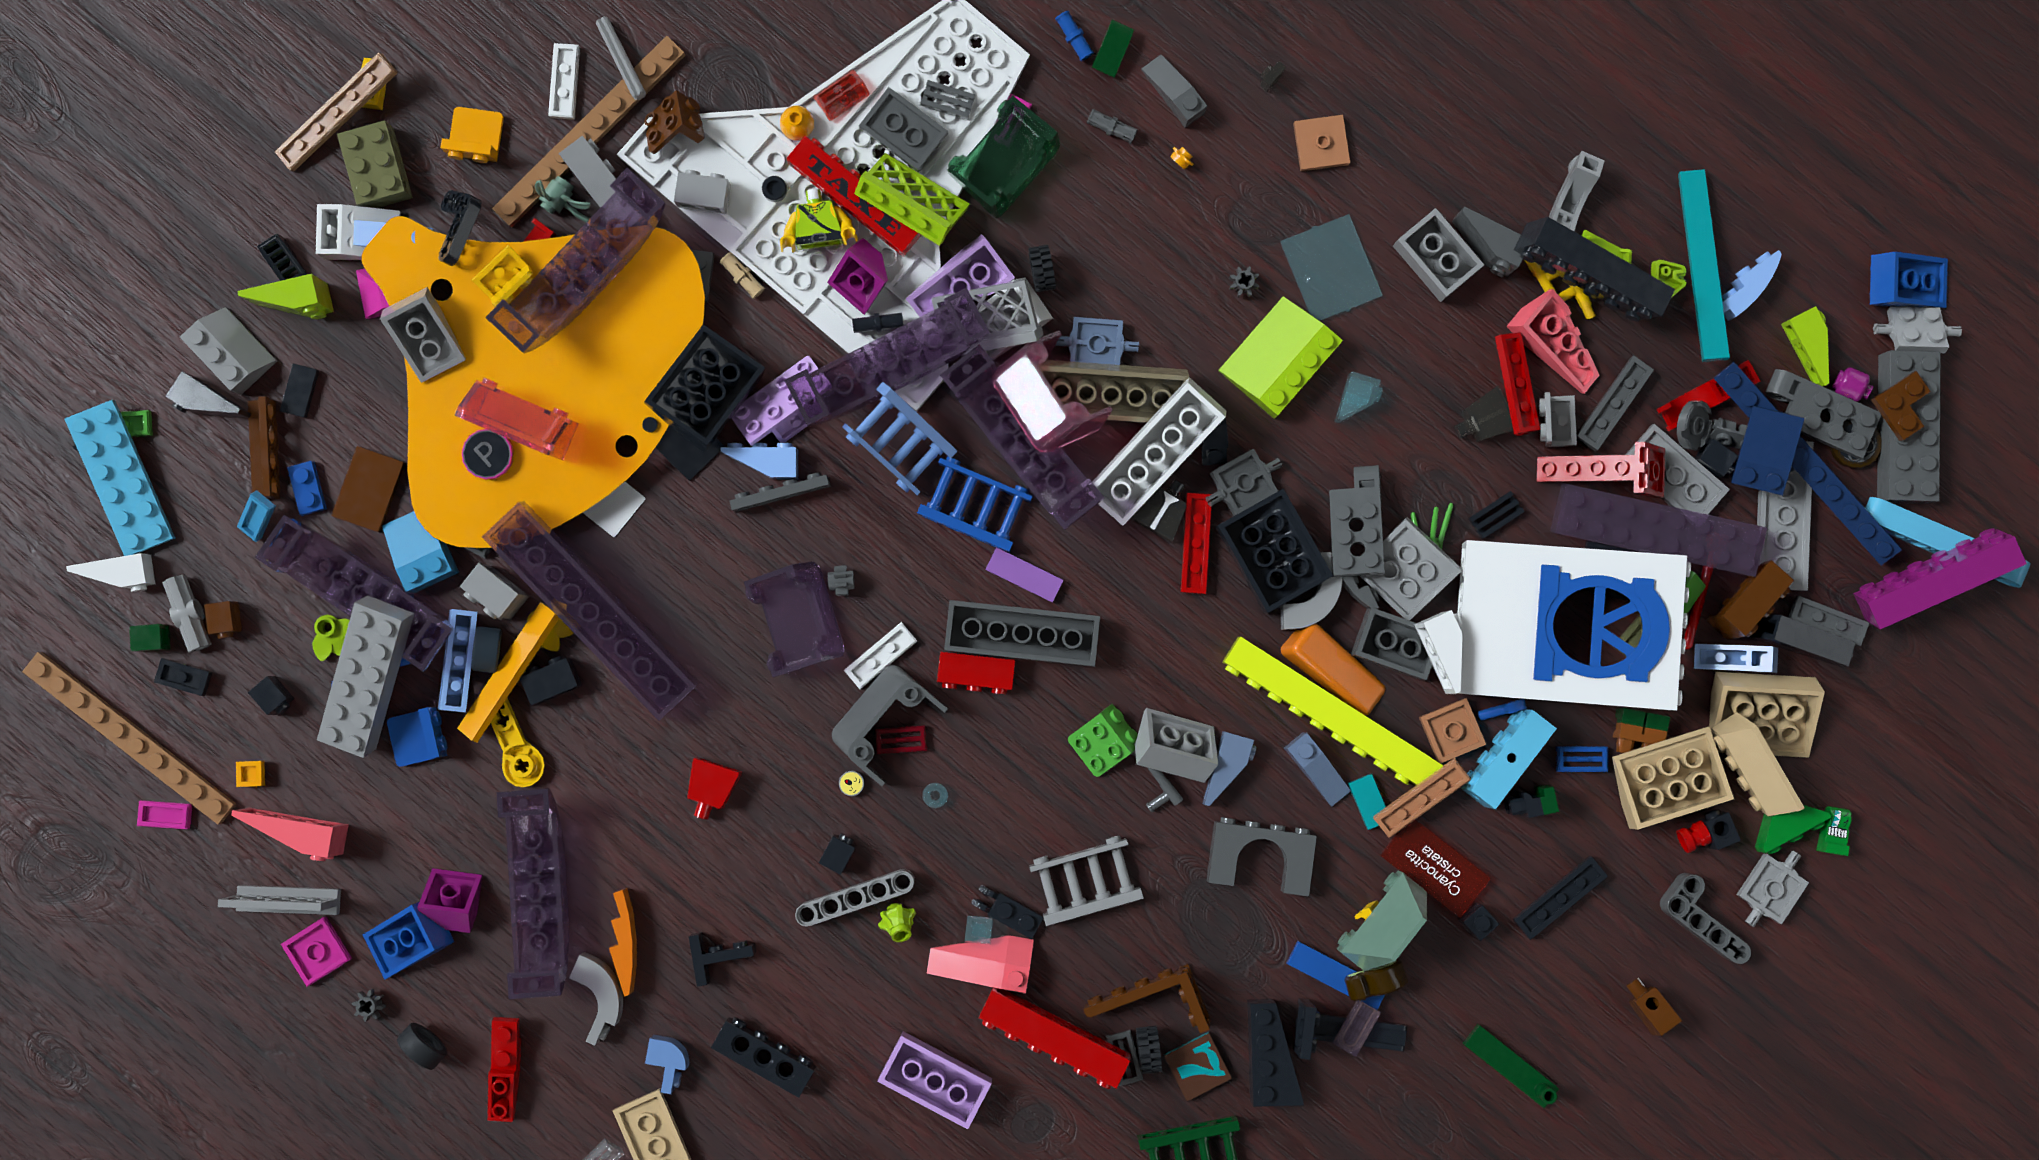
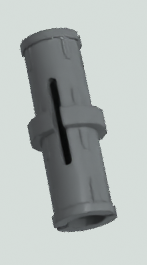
(1112, 126)

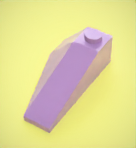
(971, 267)

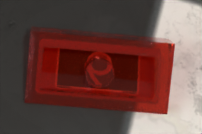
(841, 95)

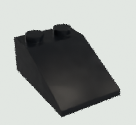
(680, 452)

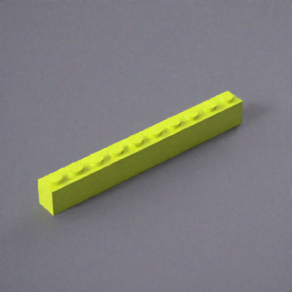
(1329, 713)

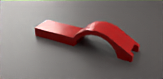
(1708, 392)

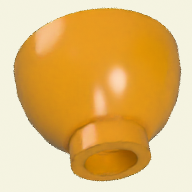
(796, 122)

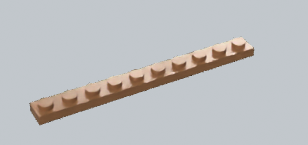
(592, 126)
(129, 737)

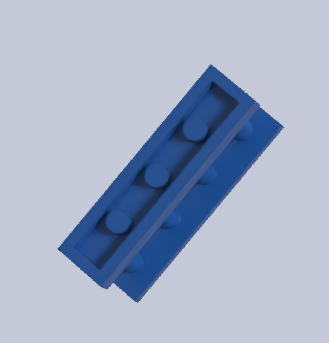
(978, 528)

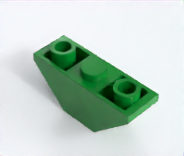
(1788, 827)

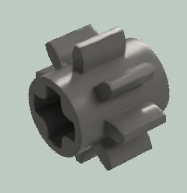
(1246, 275)
(841, 580)
(374, 1008)

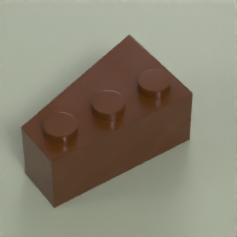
(1751, 602)

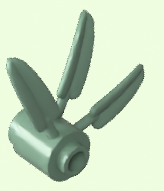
(556, 197)

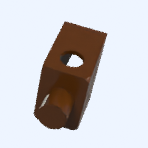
(1660, 1015)

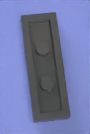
(1828, 619)

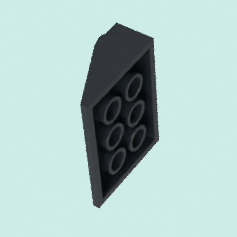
(704, 388)
(1274, 551)

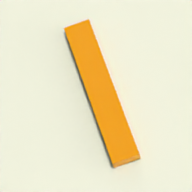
(508, 672)

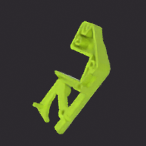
(1665, 271)

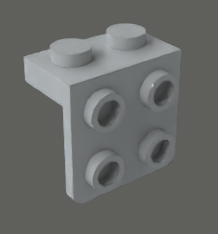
(1559, 419)

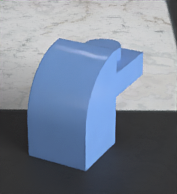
(670, 1054)

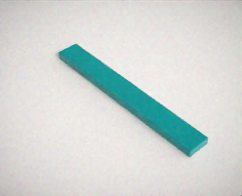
(1703, 266)

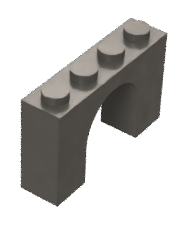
(1296, 847)

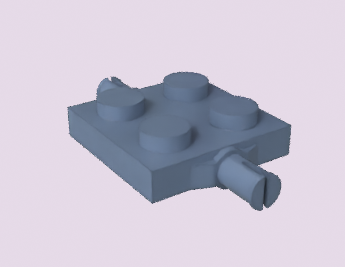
(1097, 341)

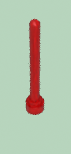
(1697, 609)

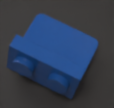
(417, 736)

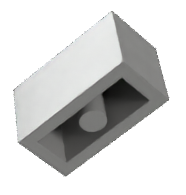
(702, 192)

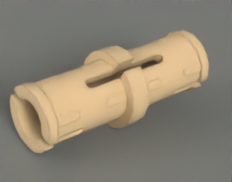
(742, 275)

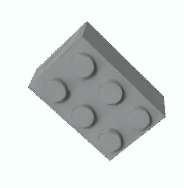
(1438, 255)

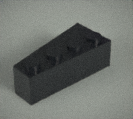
(1270, 1063)

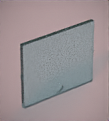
(1331, 268)

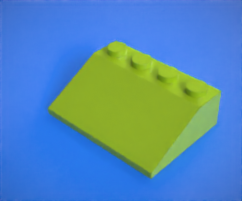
(1280, 356)

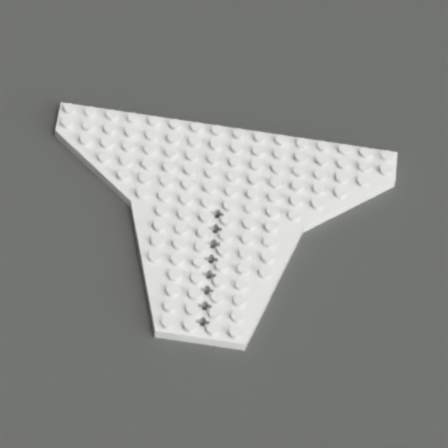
(751, 147)

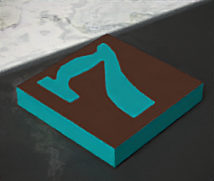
(1197, 1066)

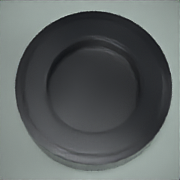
(774, 188)

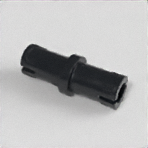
(877, 322)

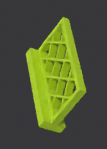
(907, 207)

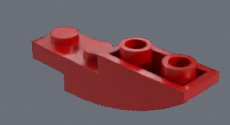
(505, 1069)

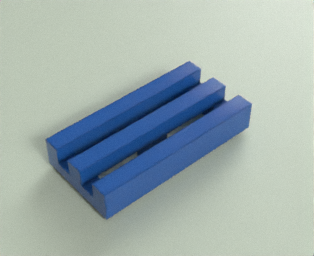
(1560, 759)

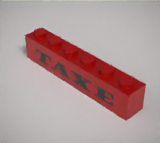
(840, 185)

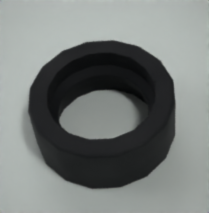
(422, 1046)

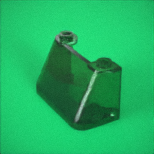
(1006, 157)

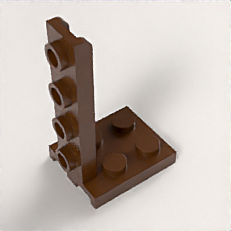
(1143, 987)

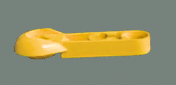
(516, 749)

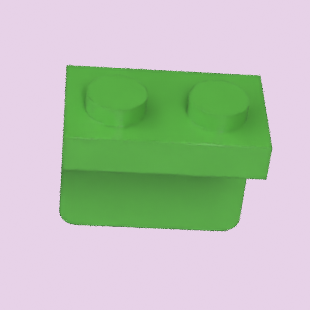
(1104, 740)

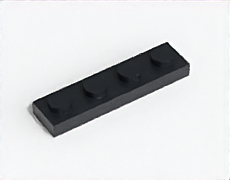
(1560, 897)

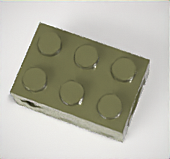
(374, 165)

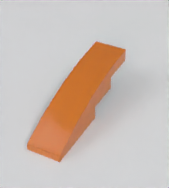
(625, 952)

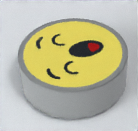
(851, 783)

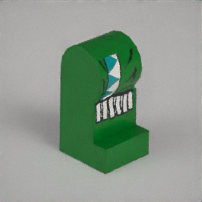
(1834, 834)

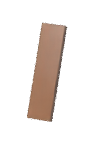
(1422, 797)

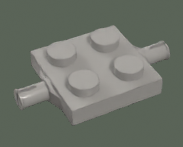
(1917, 329)
(1772, 888)

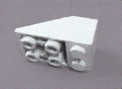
(336, 229)

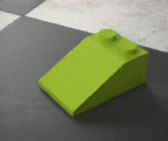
(299, 295)

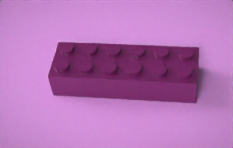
(1939, 578)

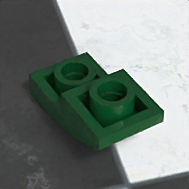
(1113, 48)

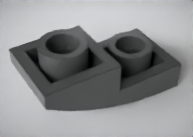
(1364, 595)

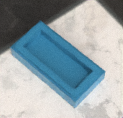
(256, 516)

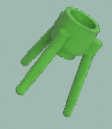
(1438, 541)

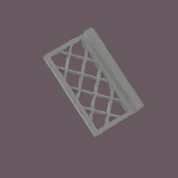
(1009, 336)
(284, 900)

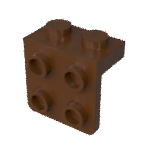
(673, 116)

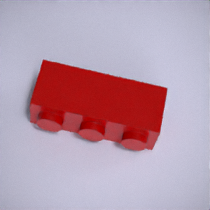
(975, 672)

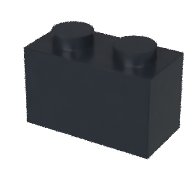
(550, 681)

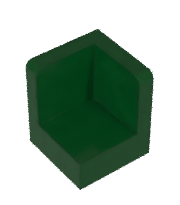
(149, 637)

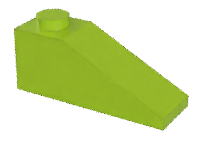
(1810, 341)

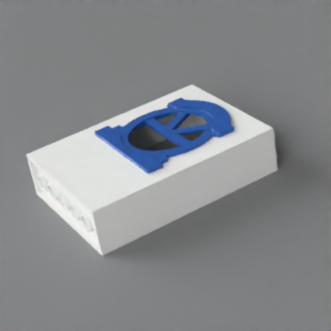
(1510, 610)

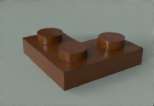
(1895, 405)

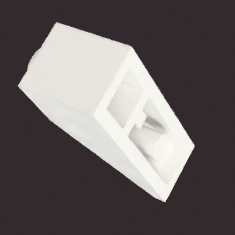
(125, 571)

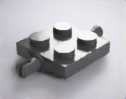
(1243, 482)

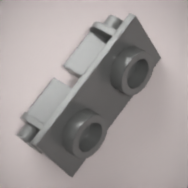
(1726, 433)

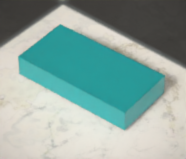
(1367, 799)

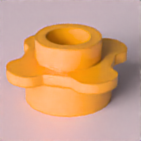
(1182, 157)

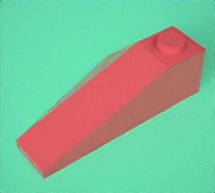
(1555, 340)
(998, 965)

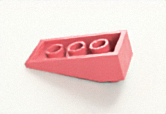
(306, 835)

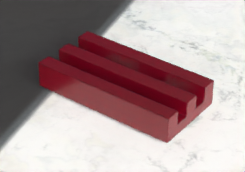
(922, 738)

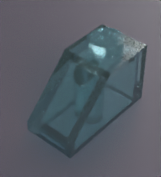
(1358, 395)

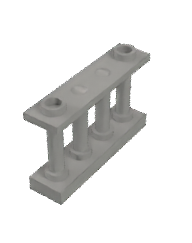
(1080, 906)

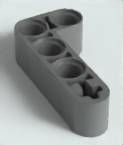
(1706, 923)

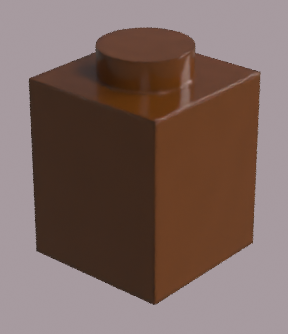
(223, 619)

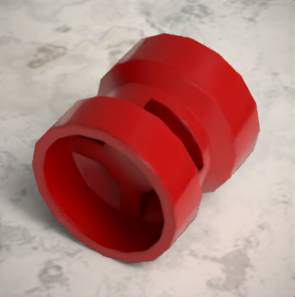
(1694, 836)

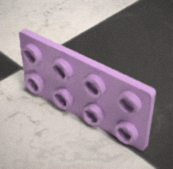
(773, 409)

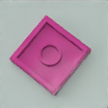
(316, 951)

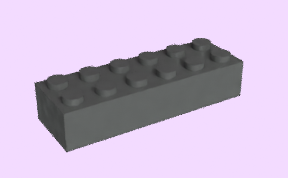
(1910, 467)
(1022, 633)

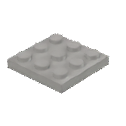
(1413, 570)

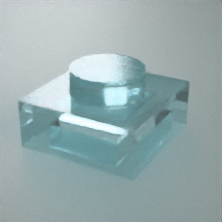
(979, 930)

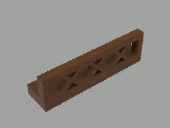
(264, 447)

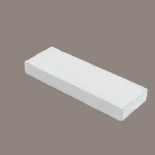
(564, 81)
(880, 655)

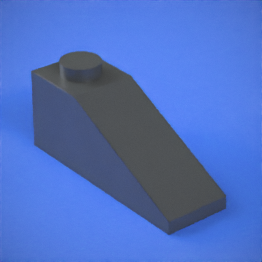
(1175, 90)

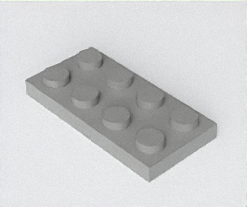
(1686, 481)

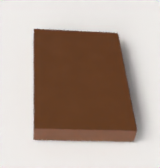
(368, 489)

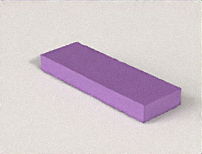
(1024, 575)

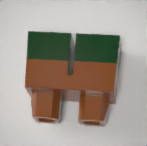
(1638, 727)

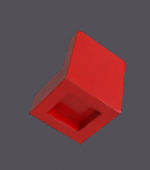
(539, 232)

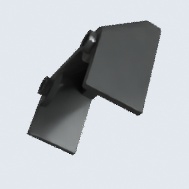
(850, 731)

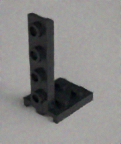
(1315, 1026)

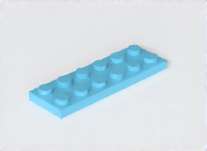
(119, 478)

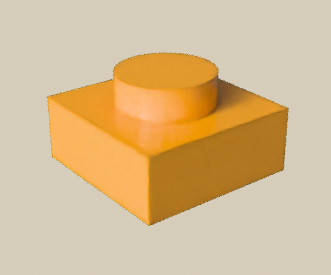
(250, 773)

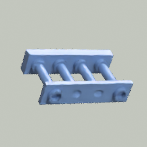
(905, 416)

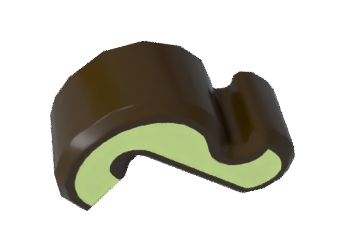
(1376, 981)

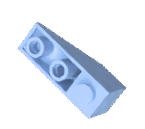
(773, 462)

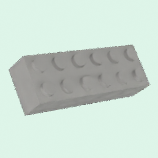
(365, 676)

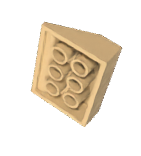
(1779, 705)
(1671, 778)

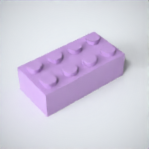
(935, 1080)

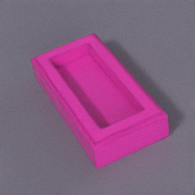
(164, 814)

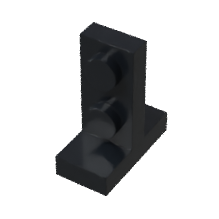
(715, 954)

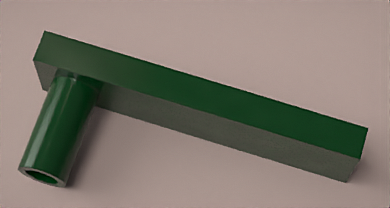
(1511, 1066)

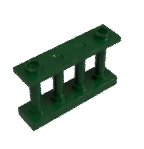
(1199, 1132)

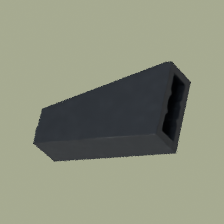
(1804, 640)

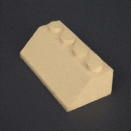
(1756, 766)

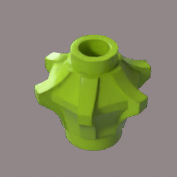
(897, 922)

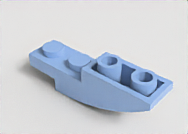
(1749, 284)

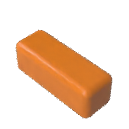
(1333, 668)

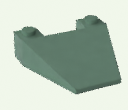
(1388, 926)

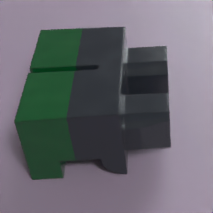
(1532, 805)

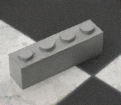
(590, 169)

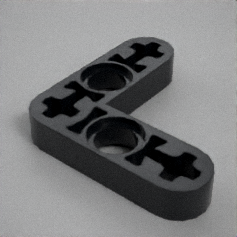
(465, 209)

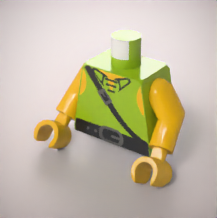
(817, 225)

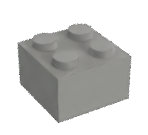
(494, 591)

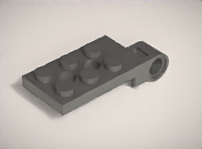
(1809, 399)
(1361, 504)

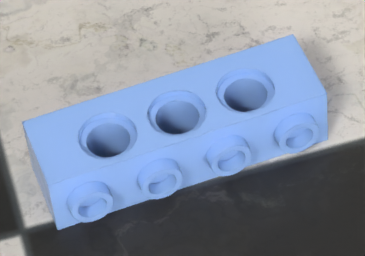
(457, 661)

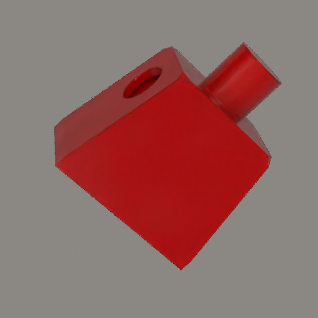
(711, 785)

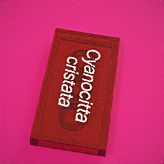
(1435, 867)

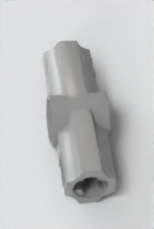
(186, 613)

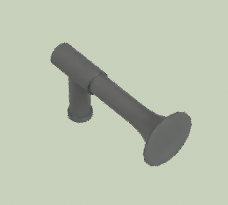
(1169, 793)

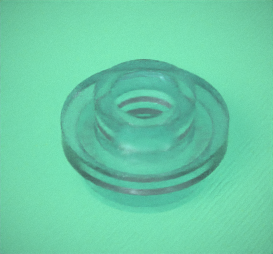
(935, 787)

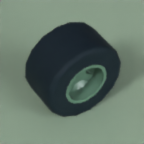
(486, 649)

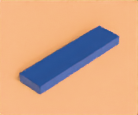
(1325, 970)

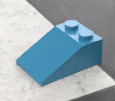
(417, 554)

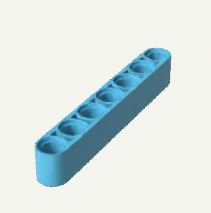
(1928, 534)

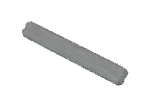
(620, 58)

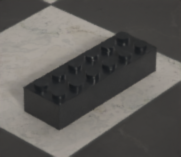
(1593, 269)

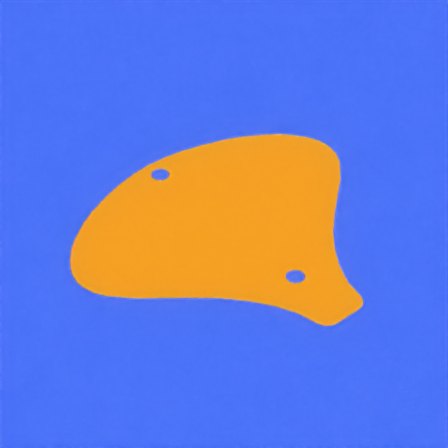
(591, 369)

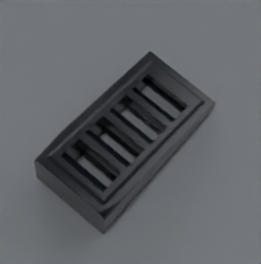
(272, 243)

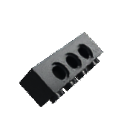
(749, 1058)

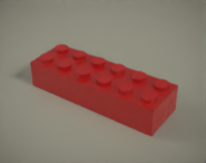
(1056, 1037)

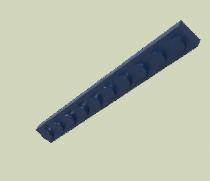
(1816, 472)

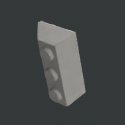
(228, 350)
(1176, 745)

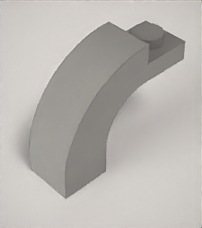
(1576, 189)
(1317, 607)
(607, 990)

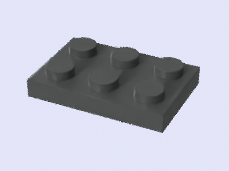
(903, 129)

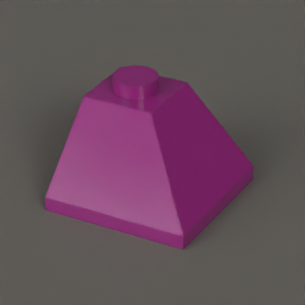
(860, 275)
(451, 899)

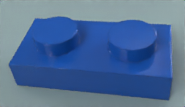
(307, 488)

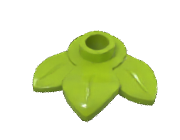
(331, 641)

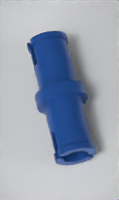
(1074, 35)

